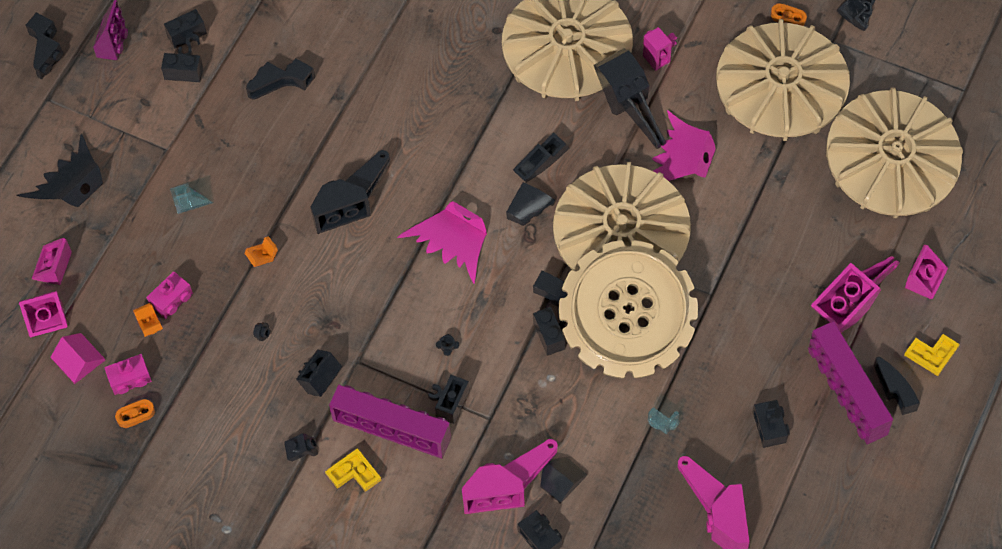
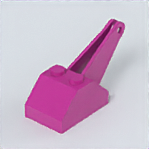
(852, 293)
(503, 486)
(723, 505)

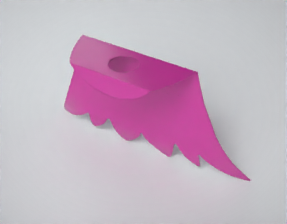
(685, 151)
(453, 234)

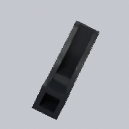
(47, 50)
(272, 78)

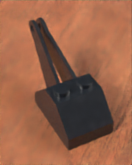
(625, 87)
(347, 201)

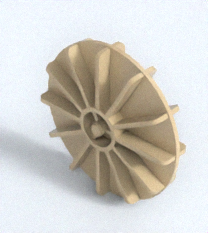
(559, 41)
(782, 79)
(894, 153)
(617, 206)

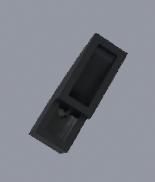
(541, 158)
(549, 287)
(896, 386)

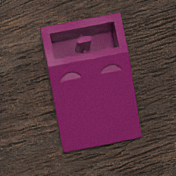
(111, 34)

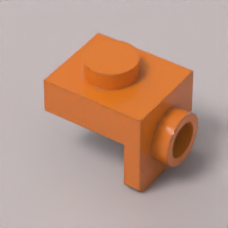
(262, 253)
(147, 319)

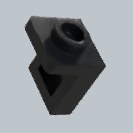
(300, 446)

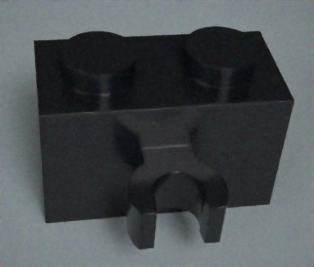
(185, 29)
(182, 66)
(549, 330)
(318, 373)
(451, 398)
(770, 423)
(538, 532)

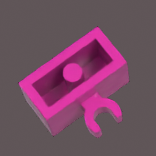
(658, 47)
(170, 295)
(128, 374)

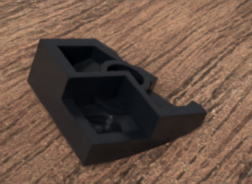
(857, 12)
(528, 204)

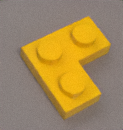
(933, 358)
(354, 466)

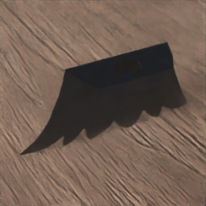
(70, 178)

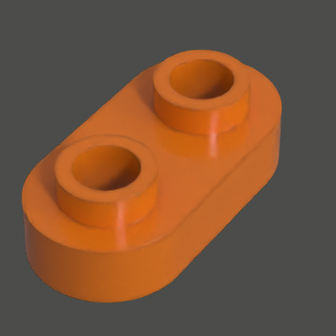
(789, 14)
(135, 413)

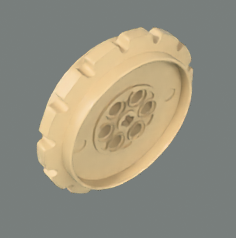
(655, 280)

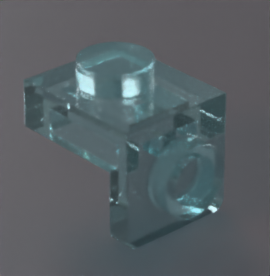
(660, 421)

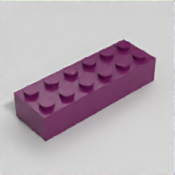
(850, 383)
(390, 421)

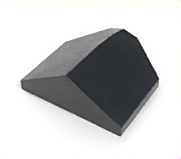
(561, 478)

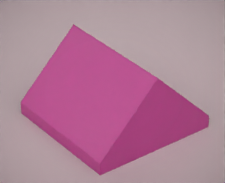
(53, 262)
(926, 274)
(43, 314)
(76, 356)

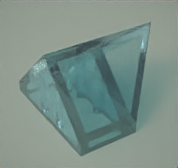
(187, 198)

